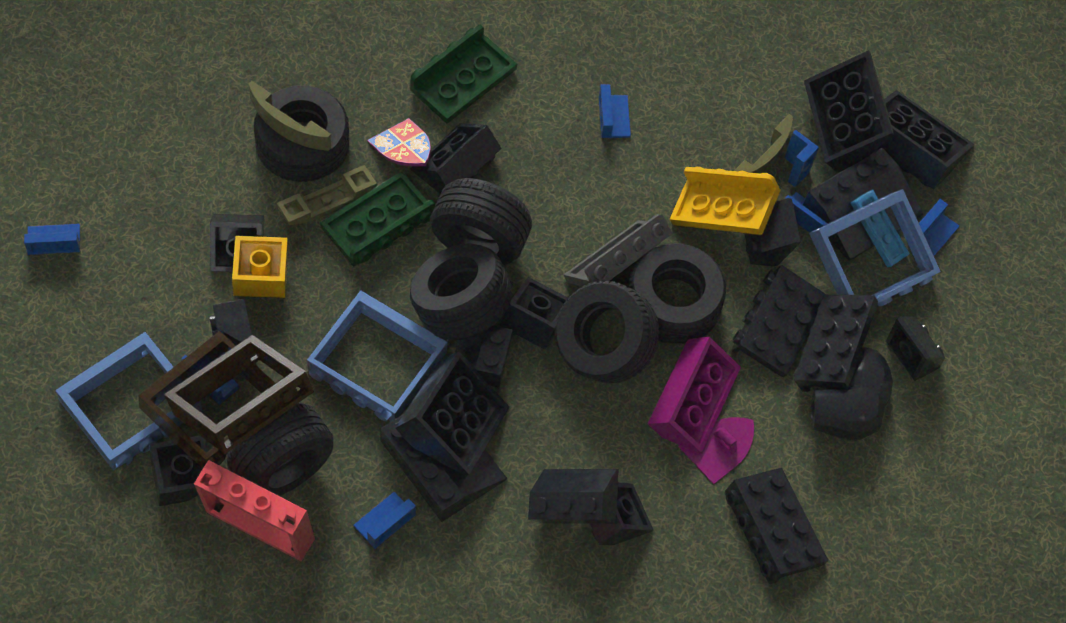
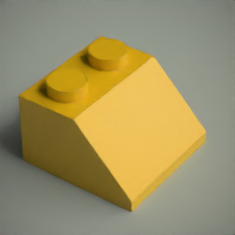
(260, 266)

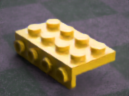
(726, 200)

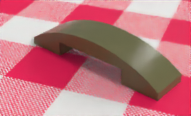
(308, 136)
(770, 157)
(328, 199)

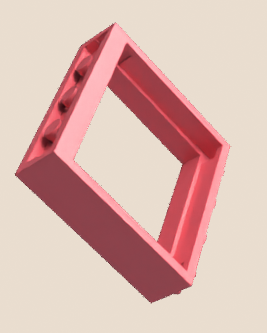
(255, 510)

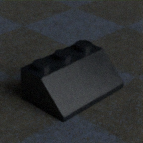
(459, 155)
(575, 496)

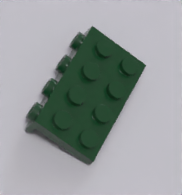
(461, 74)
(378, 219)

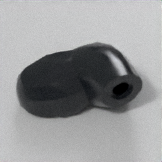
(859, 409)

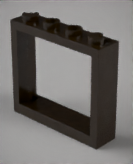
(197, 360)
(255, 413)

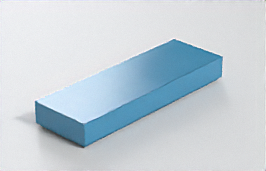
(881, 231)

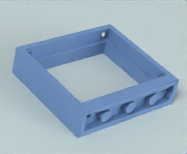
(912, 234)
(393, 321)
(98, 375)

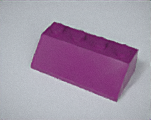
(694, 394)

